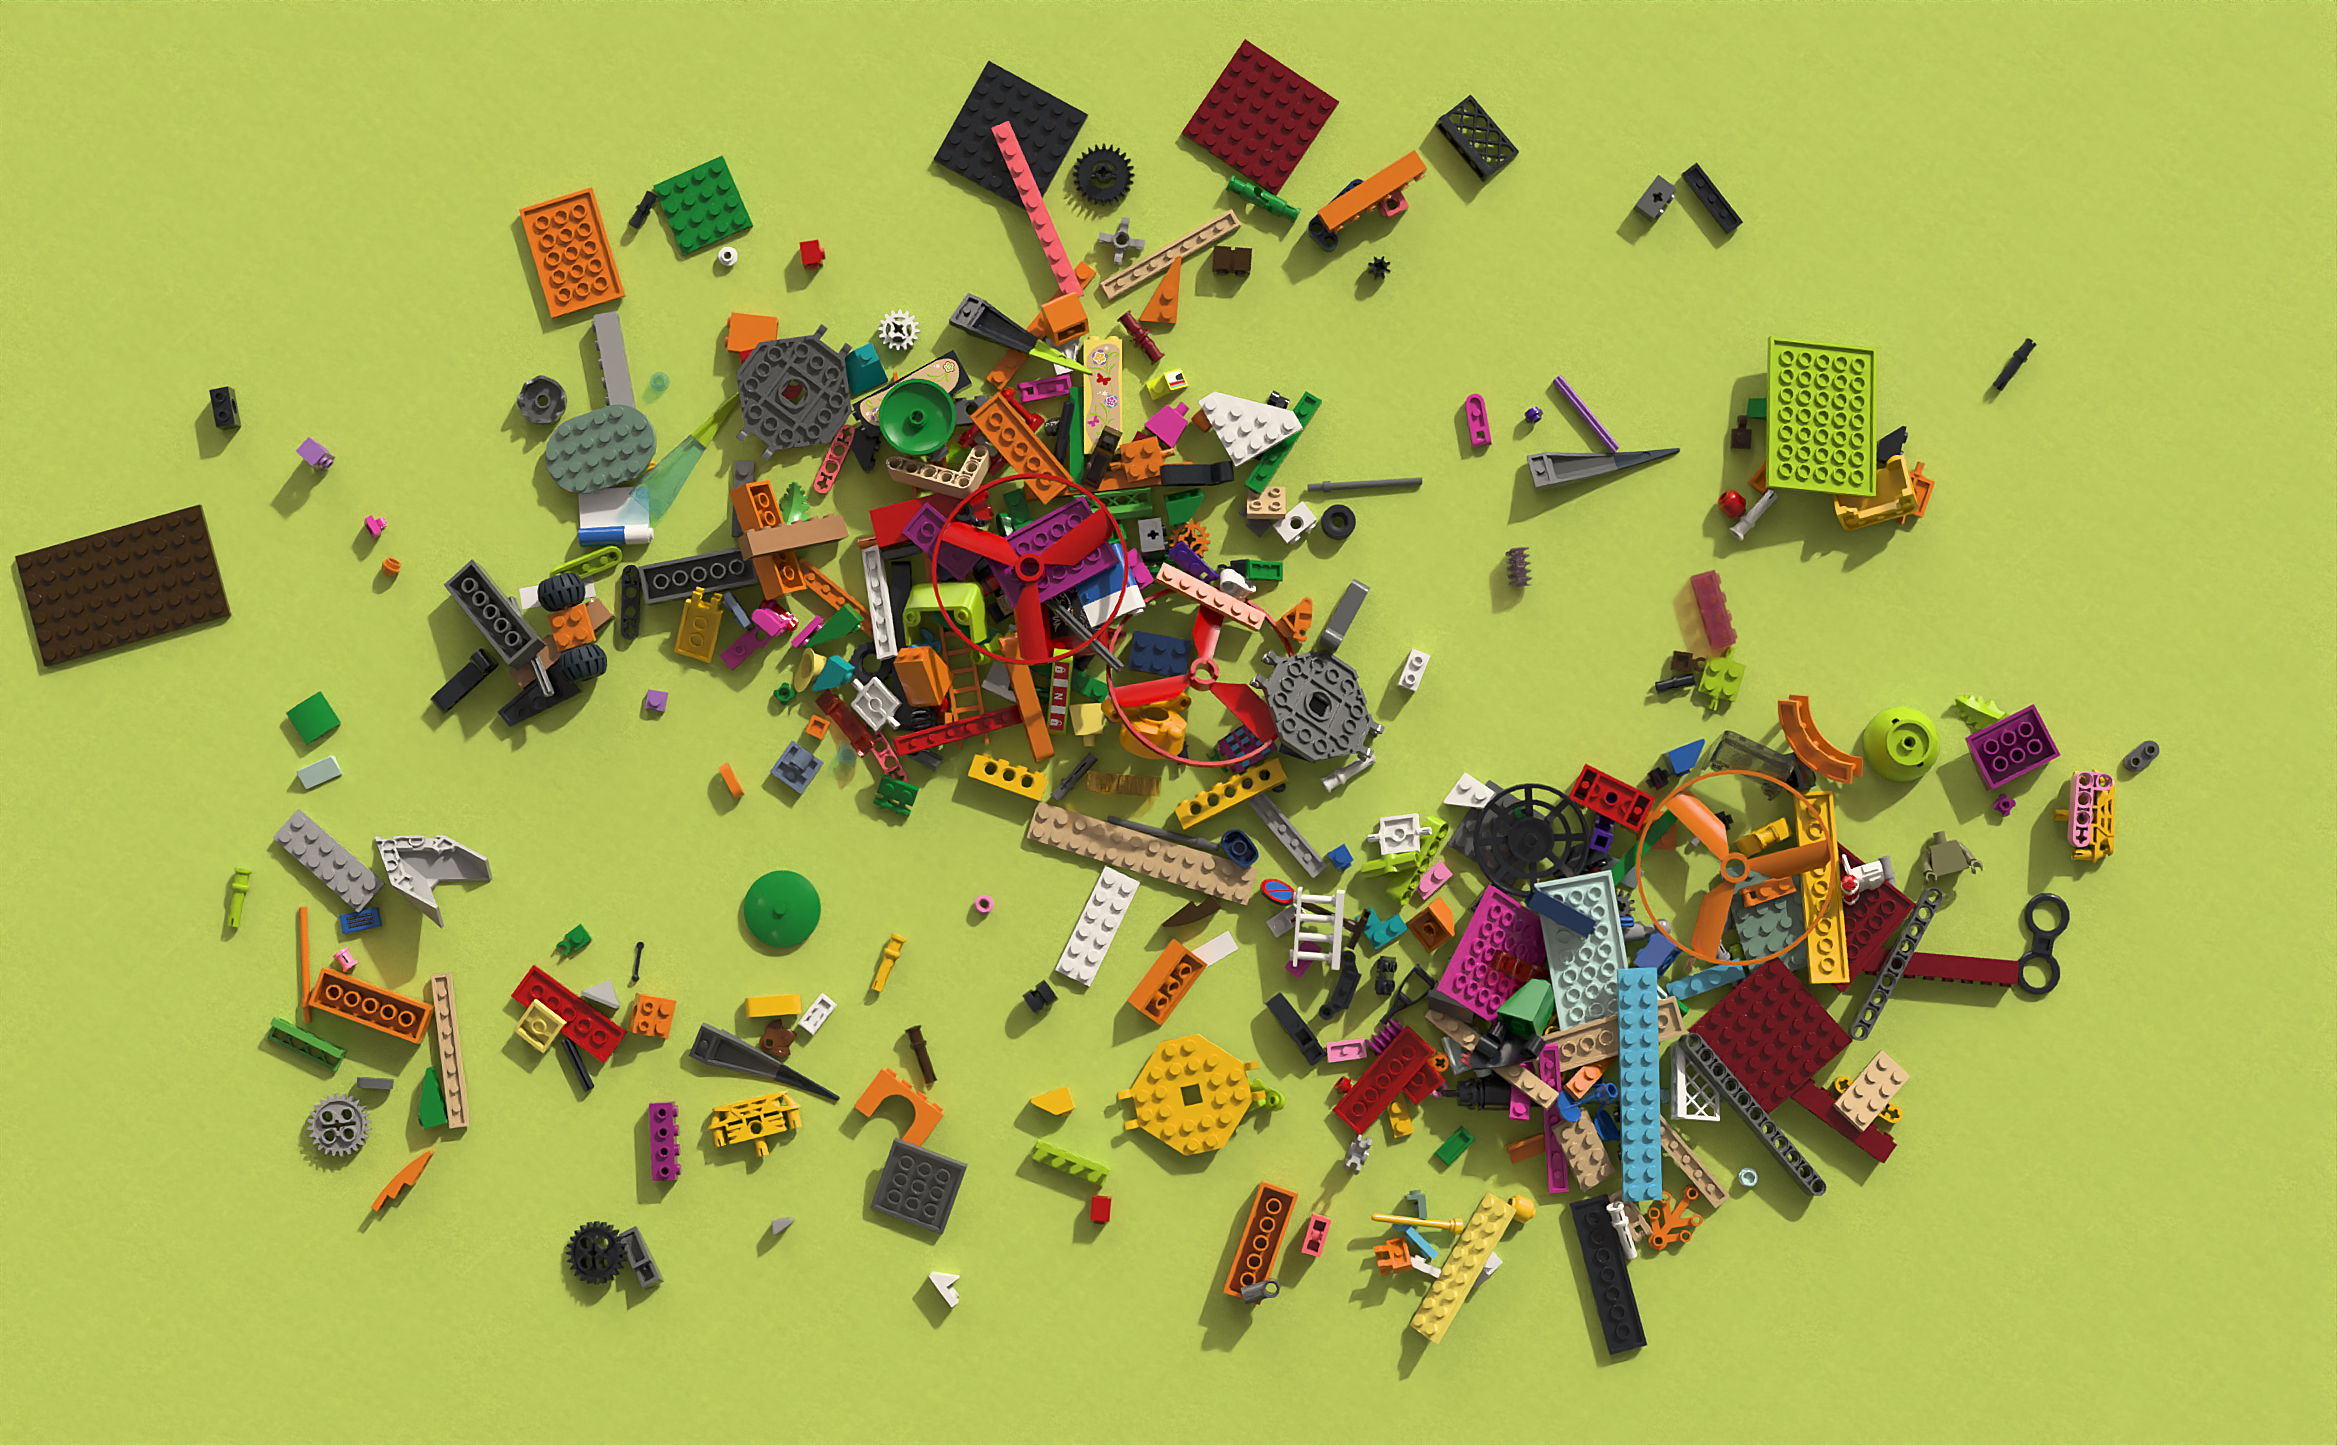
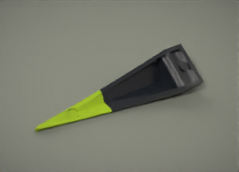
(987, 323)

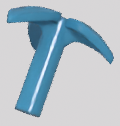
(928, 636)

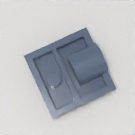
(796, 767)

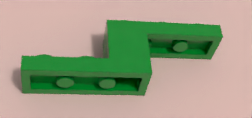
(1017, 509)

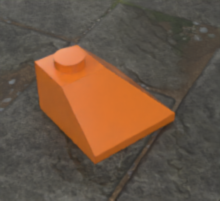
(1433, 925)

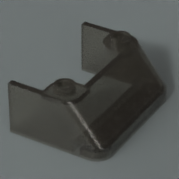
(1737, 752)

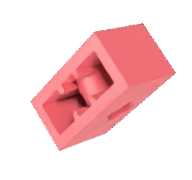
(1315, 1234)

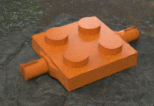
(1141, 459)
(1922, 488)

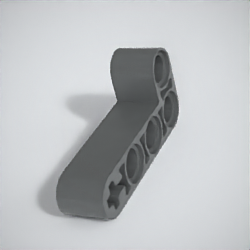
(1344, 615)

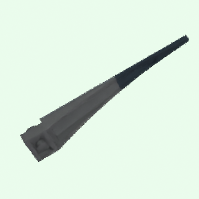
(1564, 469)
(727, 1051)

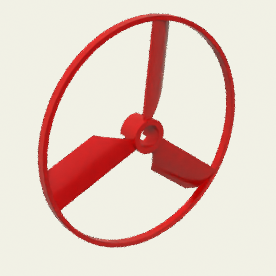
(1066, 551)
(1236, 697)

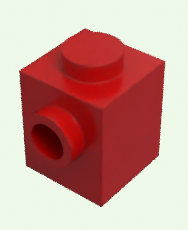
(812, 254)

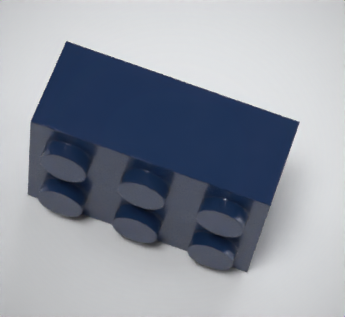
(1159, 655)

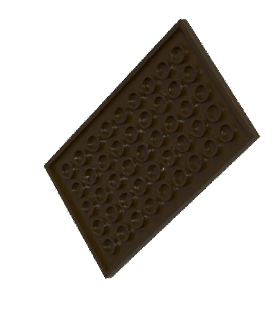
(123, 585)

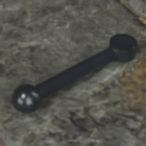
(640, 945)

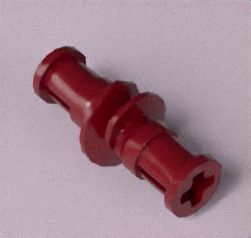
(1141, 337)

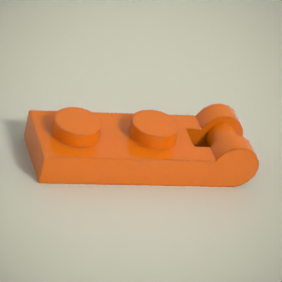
(1767, 891)

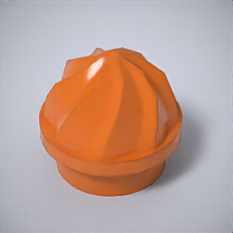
(391, 567)

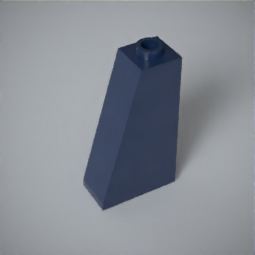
(1560, 911)

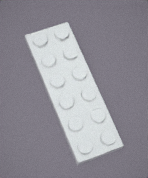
(1097, 926)

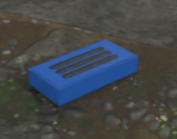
(360, 921)

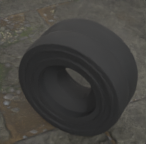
(1338, 511)

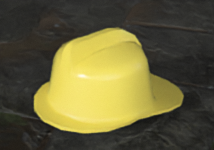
(808, 669)

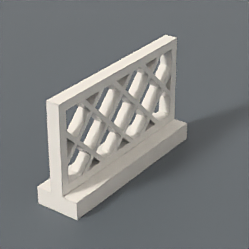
(1679, 1085)

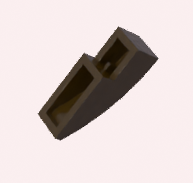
(1101, 457)
(1193, 913)

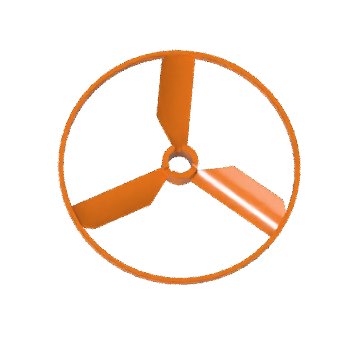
(1717, 902)

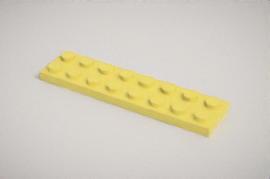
(1463, 1267)

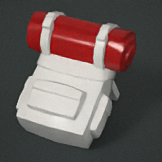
(1859, 879)

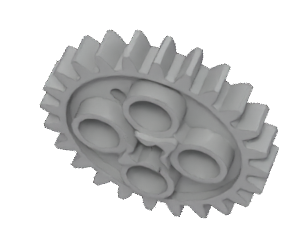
(341, 1141)

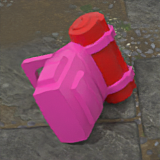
(773, 620)

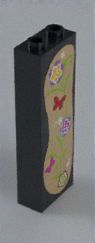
(944, 371)

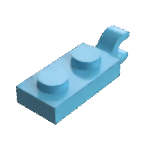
(1414, 1237)

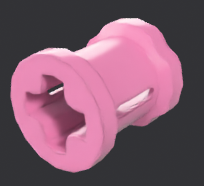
(351, 962)

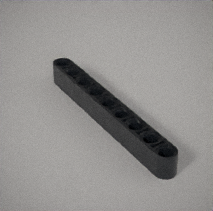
(900, 590)

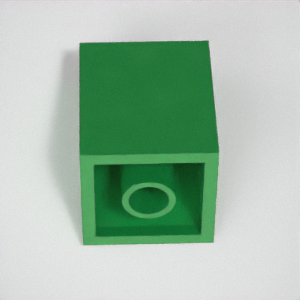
(1528, 1009)

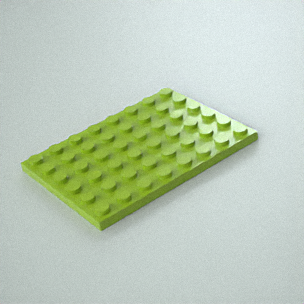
(1821, 417)

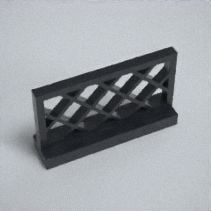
(1462, 144)

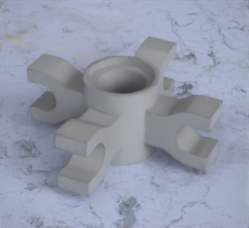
(1111, 239)
(1357, 1153)

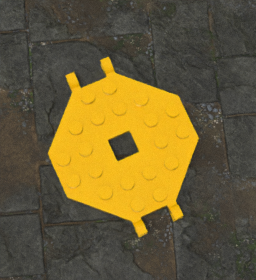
(1222, 1088)

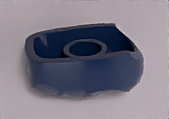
(1239, 848)

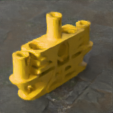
(2102, 823)
(751, 1108)

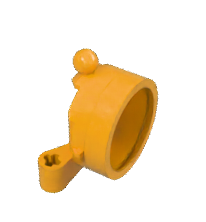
(1155, 722)

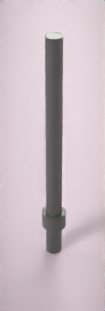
(1327, 486)
(1198, 842)

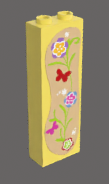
(1102, 390)

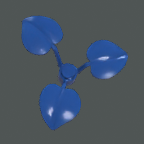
(1603, 1123)

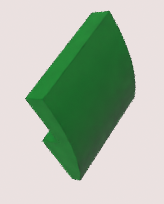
(313, 718)

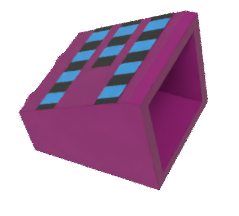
(1240, 743)

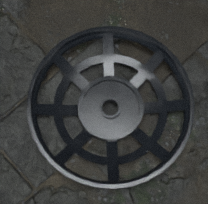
(1530, 825)

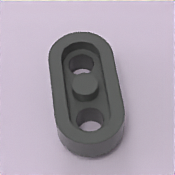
(2141, 755)

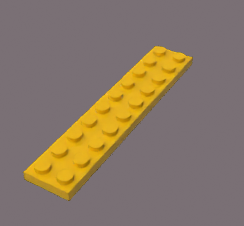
(1827, 941)

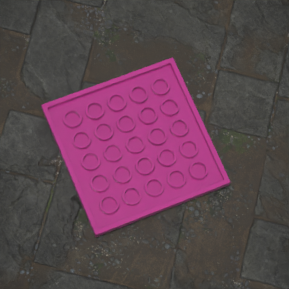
(1495, 925)

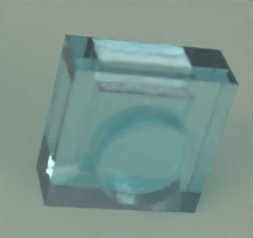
(847, 754)

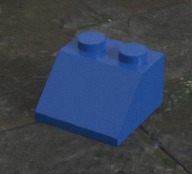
(1683, 758)
(1658, 954)

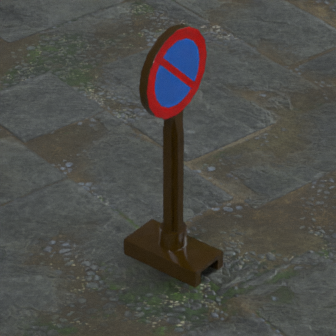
(1283, 894)

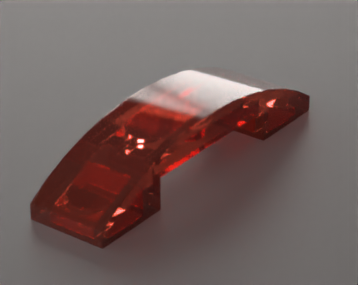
(847, 721)

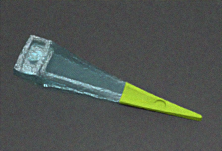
(663, 482)

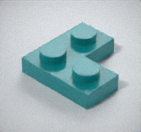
(1381, 933)

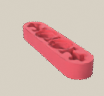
(832, 458)
(887, 753)

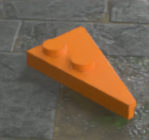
(1164, 302)

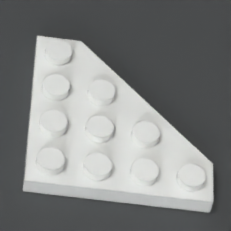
(1248, 426)

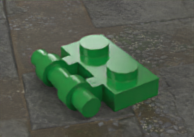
(896, 790)

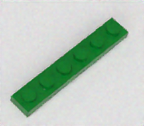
(1276, 455)

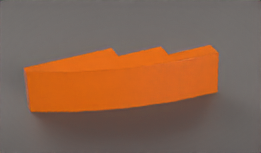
(408, 1175)

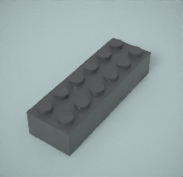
(711, 571)
(495, 615)

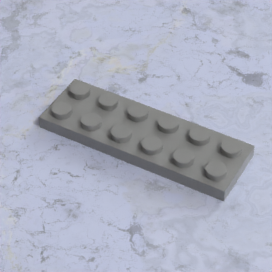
(329, 860)

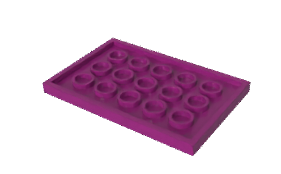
(1036, 539)

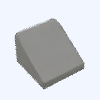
(780, 1223)

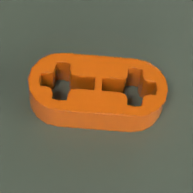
(731, 780)

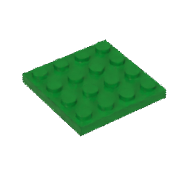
(703, 205)

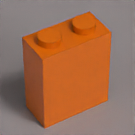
(749, 330)

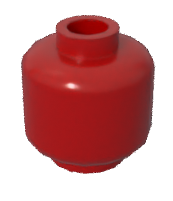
(1732, 504)

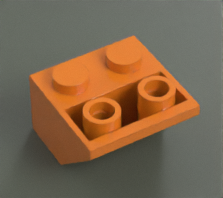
(1064, 319)

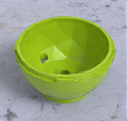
(1886, 746)

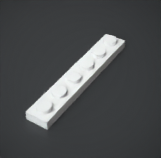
(879, 603)

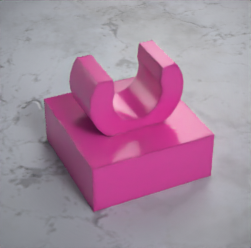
(374, 526)

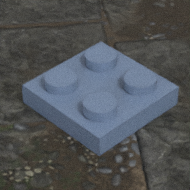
(742, 617)

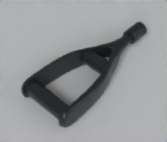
(1403, 998)

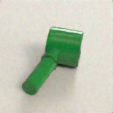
(1216, 758)

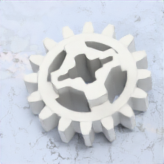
(893, 336)

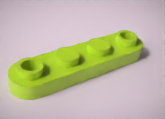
(590, 563)

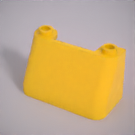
(1893, 498)

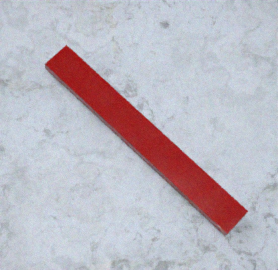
(957, 730)

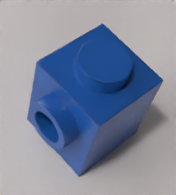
(1340, 857)

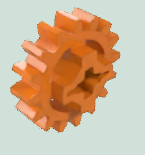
(1198, 540)

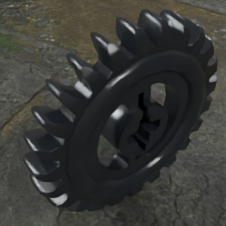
(1085, 174)

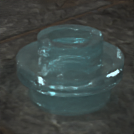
(653, 381)

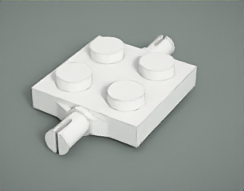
(876, 704)
(1399, 834)

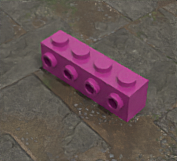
(664, 1140)

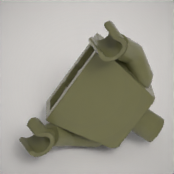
(1946, 858)

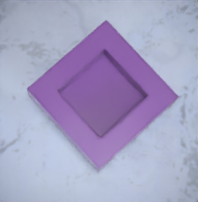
(656, 700)

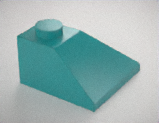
(864, 369)

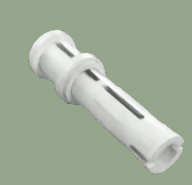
(1747, 521)
(1341, 775)
(1620, 1222)

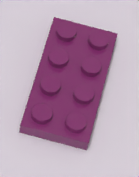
(924, 532)

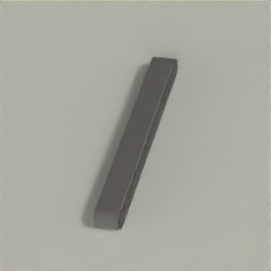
(1903, 959)

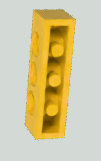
(978, 771)

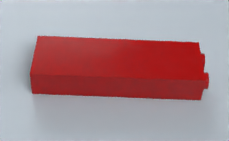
(892, 519)

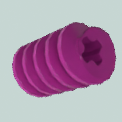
(1384, 1038)

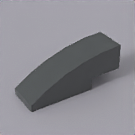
(641, 1258)

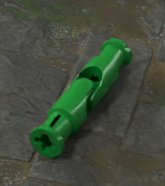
(1276, 206)

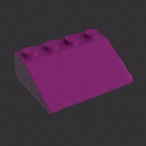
(2011, 747)

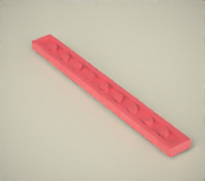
(1036, 209)

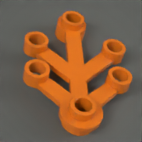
(1672, 1220)

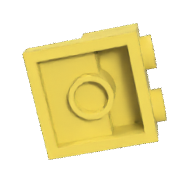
(539, 1026)

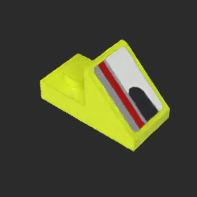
(1166, 384)

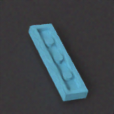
(1705, 980)

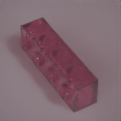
(1713, 609)

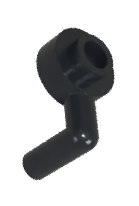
(968, 515)

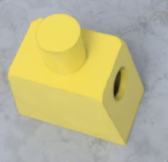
(1087, 721)

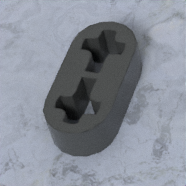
(375, 1083)

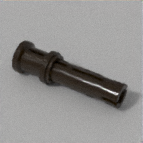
(918, 1044)

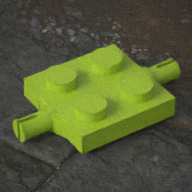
(1721, 678)

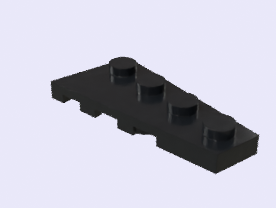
(532, 702)

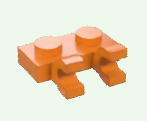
(1399, 1256)

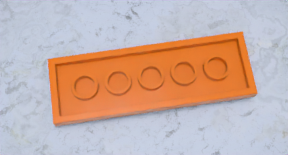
(1019, 446)

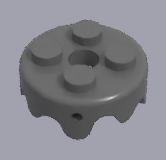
(530, 395)

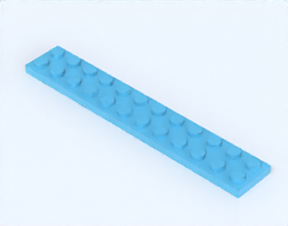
(1639, 1084)

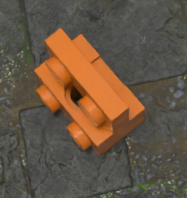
(651, 1015)

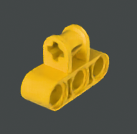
(1764, 837)

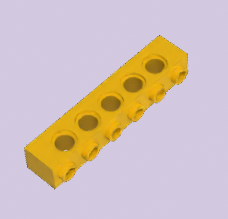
(1277, 777)

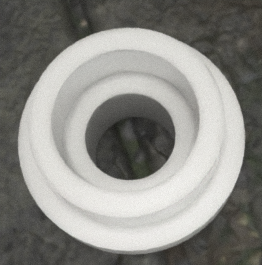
(728, 262)

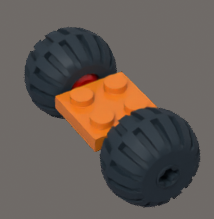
(572, 627)

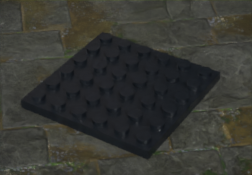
(1038, 119)

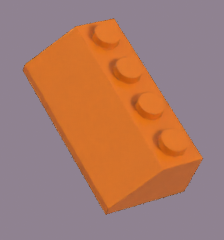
(1167, 982)

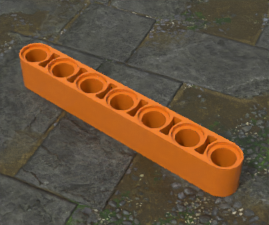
(1026, 700)

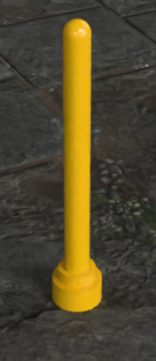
(1454, 1226)

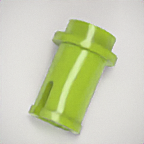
(1737, 952)

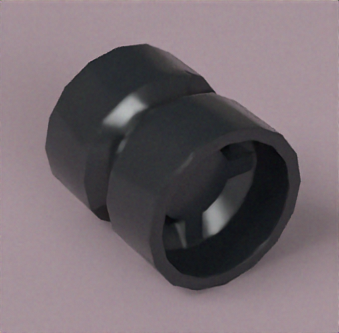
(1040, 997)

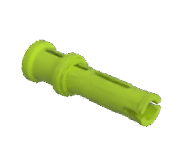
(239, 887)

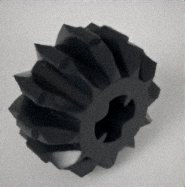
(922, 718)

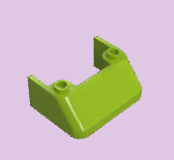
(963, 597)

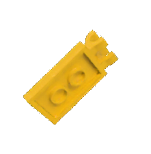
(699, 627)

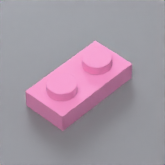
(1433, 879)
(1346, 1050)

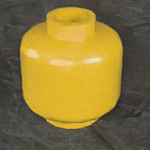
(1524, 1207)

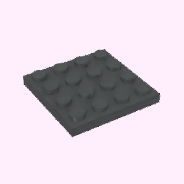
(1463, 837)
(918, 1186)

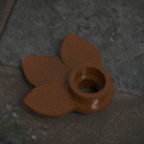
(780, 1039)

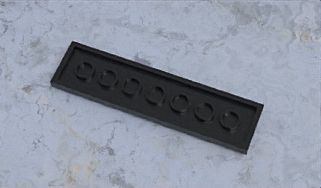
(1608, 1274)

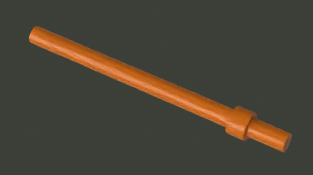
(305, 965)

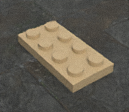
(1871, 1090)
(1583, 1151)

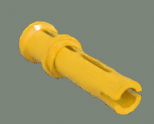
(891, 953)

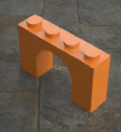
(887, 1084)

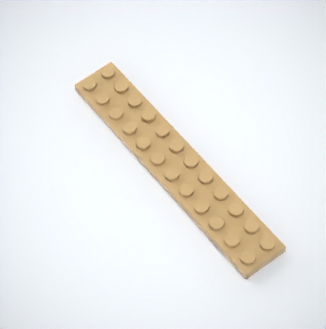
(1141, 853)

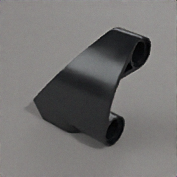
(1504, 1048)

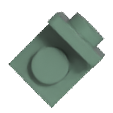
(1420, 1205)

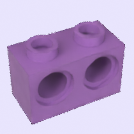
(315, 454)

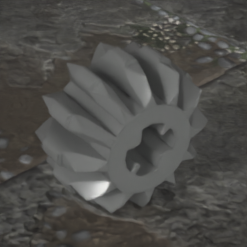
(1626, 904)

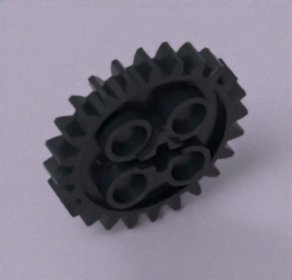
(580, 1252)

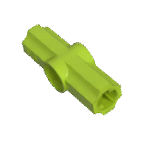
(1391, 865)

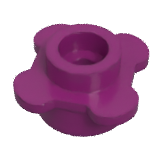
(1998, 805)

